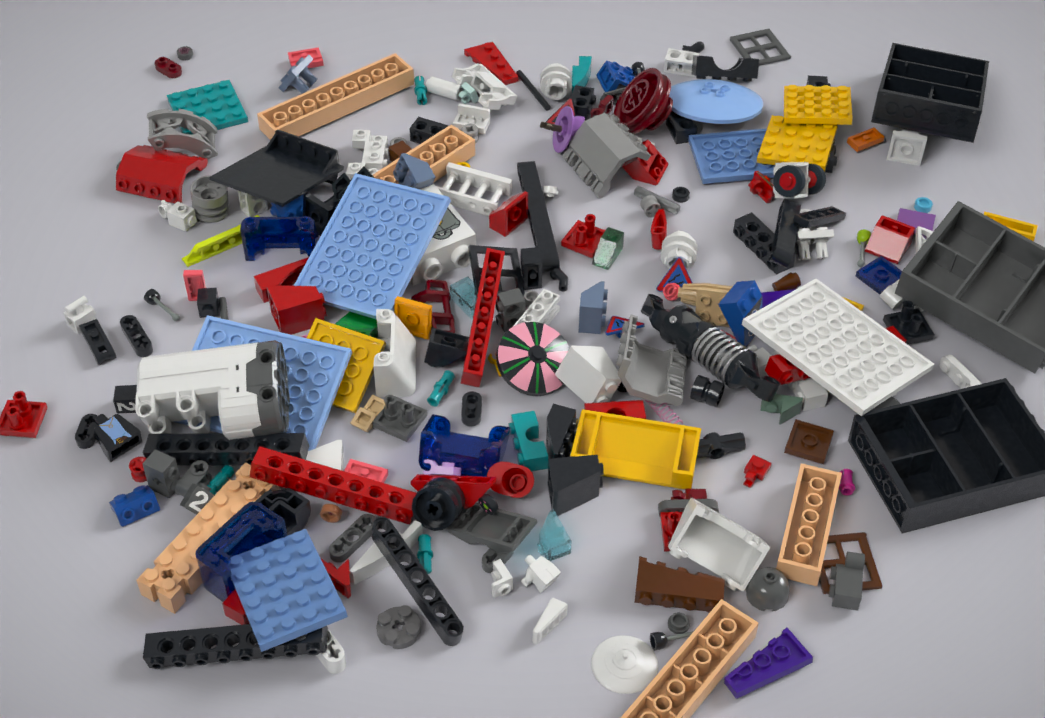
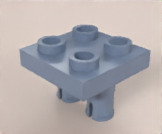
(294, 74)

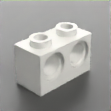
(679, 62)
(251, 205)

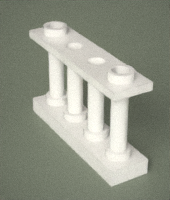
(478, 179)

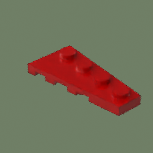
(493, 60)

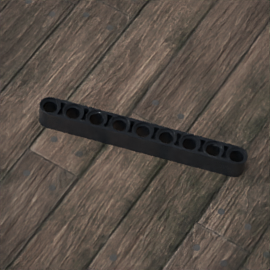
(538, 215)

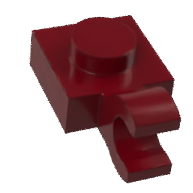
(604, 106)
(689, 493)

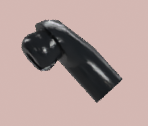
(697, 47)
(558, 274)

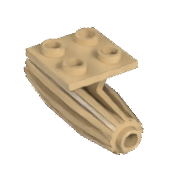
(706, 299)

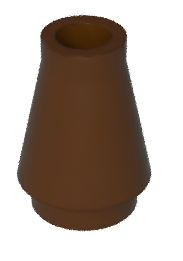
(788, 282)

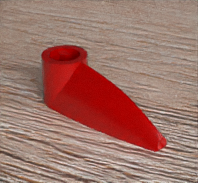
(658, 229)

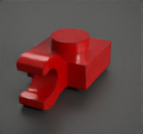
(756, 469)

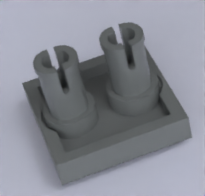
(399, 418)

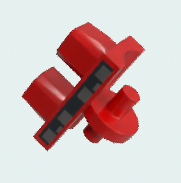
(762, 186)

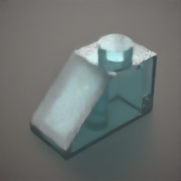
(463, 295)
(553, 538)

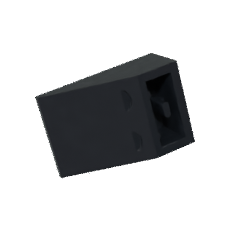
(560, 431)

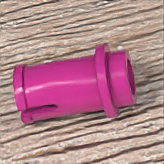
(846, 486)

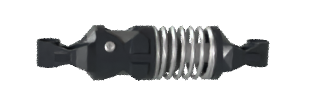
(706, 345)

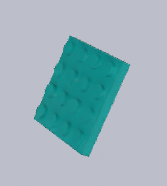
(213, 101)

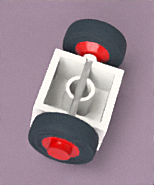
(797, 179)

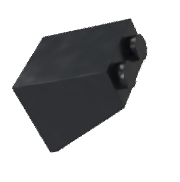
(573, 481)

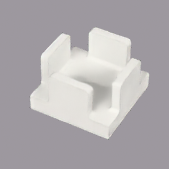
(907, 147)

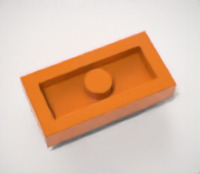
(865, 139)

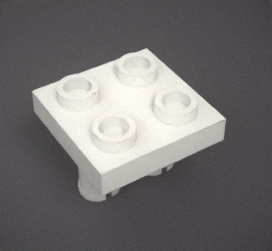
(818, 237)

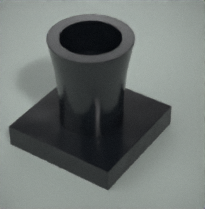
(318, 210)

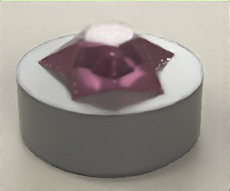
(184, 53)

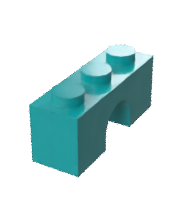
(530, 454)

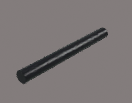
(533, 90)

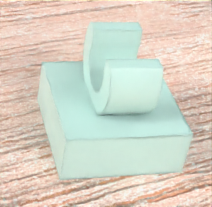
(468, 94)

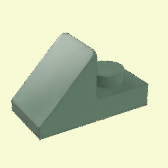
(785, 405)

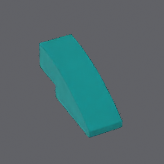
(581, 73)

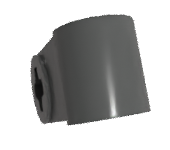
(195, 474)

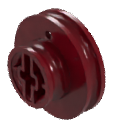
(645, 101)

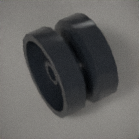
(438, 504)

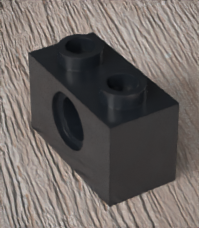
(531, 268)

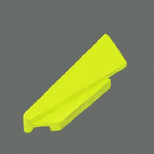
(214, 246)

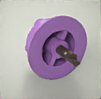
(564, 128)

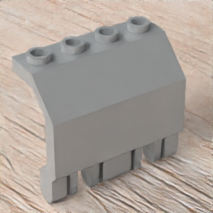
(600, 151)
(649, 371)

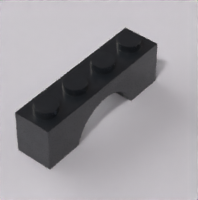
(744, 68)

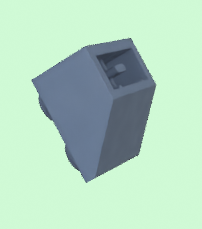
(413, 172)
(592, 309)

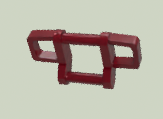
(444, 296)

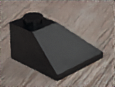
(445, 348)

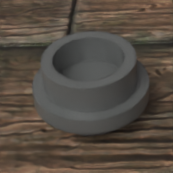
(678, 623)

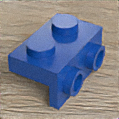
(134, 505)

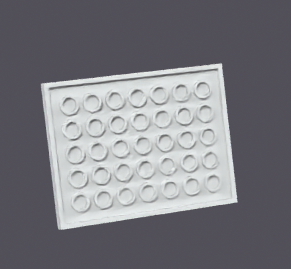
(838, 346)

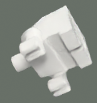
(540, 572)

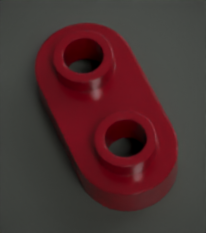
(168, 67)

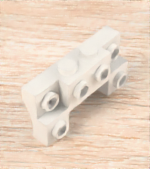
(491, 89)
(374, 154)

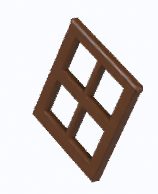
(875, 582)

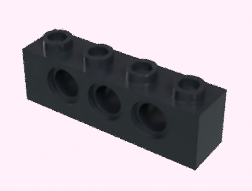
(759, 240)

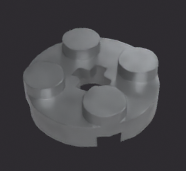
(395, 616)

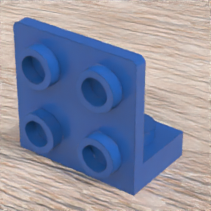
(613, 74)

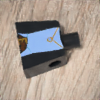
(116, 435)

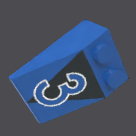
(739, 303)

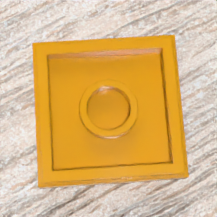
(415, 316)

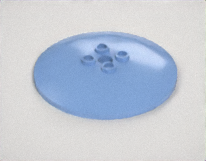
(715, 101)

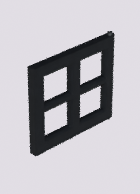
(476, 270)

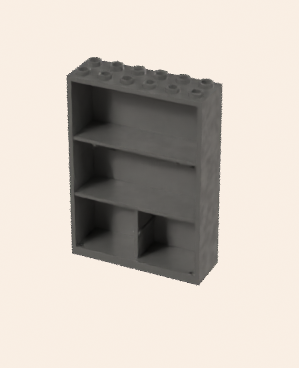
(982, 284)

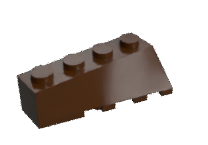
(677, 587)

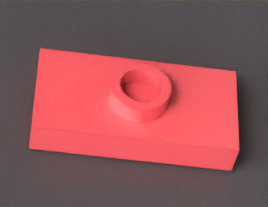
(193, 281)

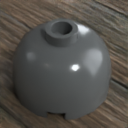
(768, 589)

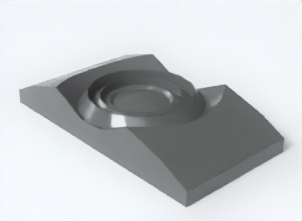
(498, 531)

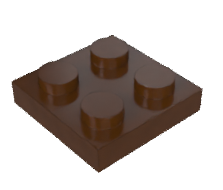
(809, 441)

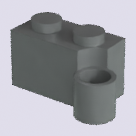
(847, 582)

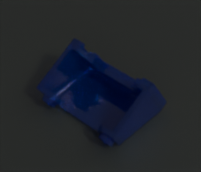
(277, 232)
(467, 452)

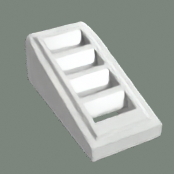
(551, 617)

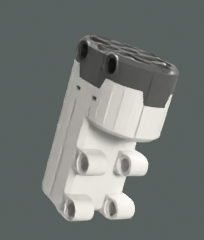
(236, 382)

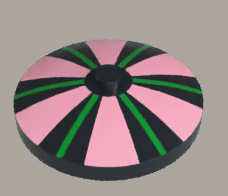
(530, 357)

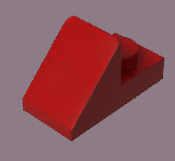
(340, 577)

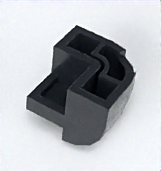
(288, 505)

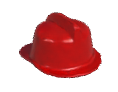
(511, 479)

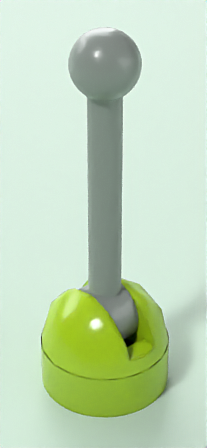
(862, 237)

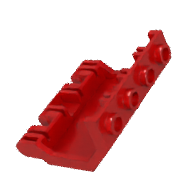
(155, 172)

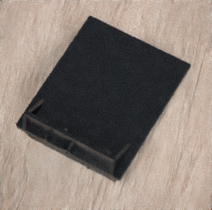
(282, 169)

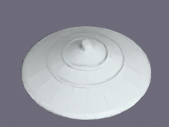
(624, 664)

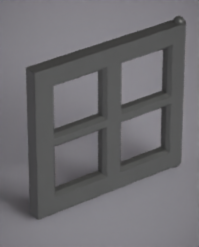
(744, 52)

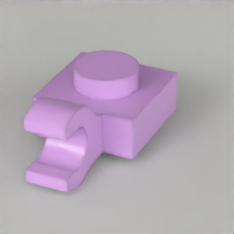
(446, 468)

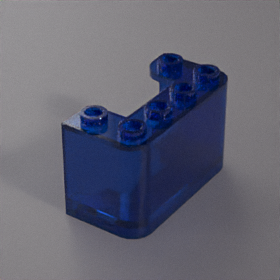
(244, 531)

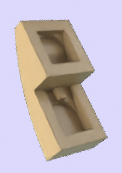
(365, 416)

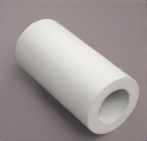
(444, 88)

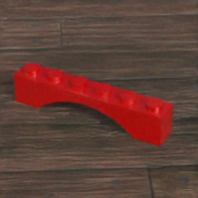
(284, 276)

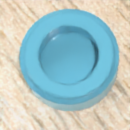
(923, 205)

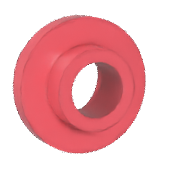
(671, 291)

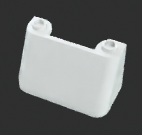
(397, 367)
(718, 544)

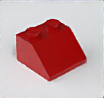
(510, 214)

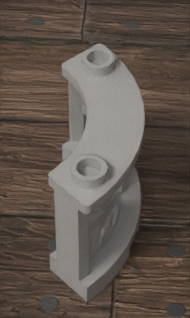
(165, 121)

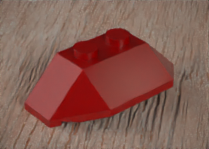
(472, 486)

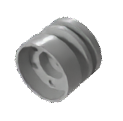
(209, 199)

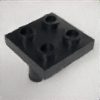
(910, 324)

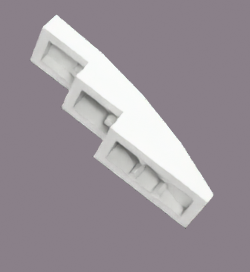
(373, 559)

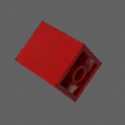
(295, 307)

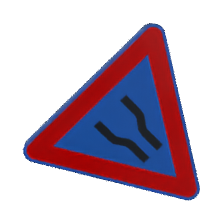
(676, 274)
(616, 324)

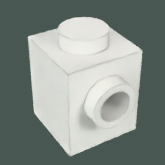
(181, 216)

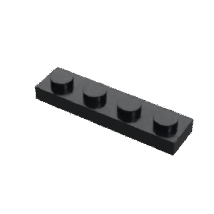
(819, 217)

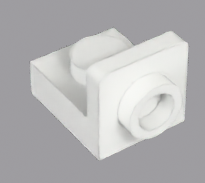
(502, 579)

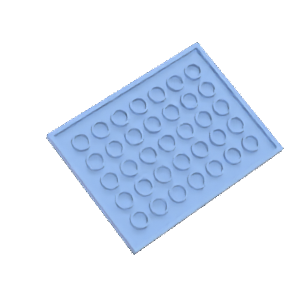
(372, 244)
(312, 371)

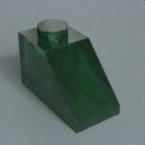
(608, 248)

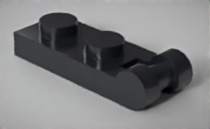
(97, 341)

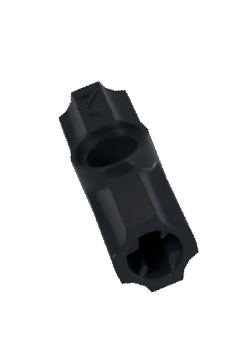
(716, 446)

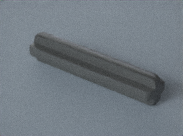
(664, 203)

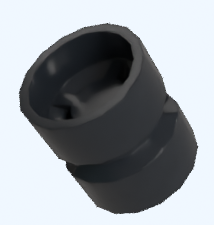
(708, 391)

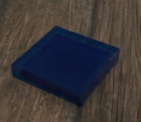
(879, 274)

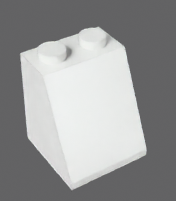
(589, 373)

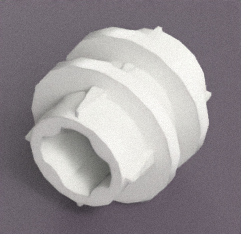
(556, 81)
(679, 245)

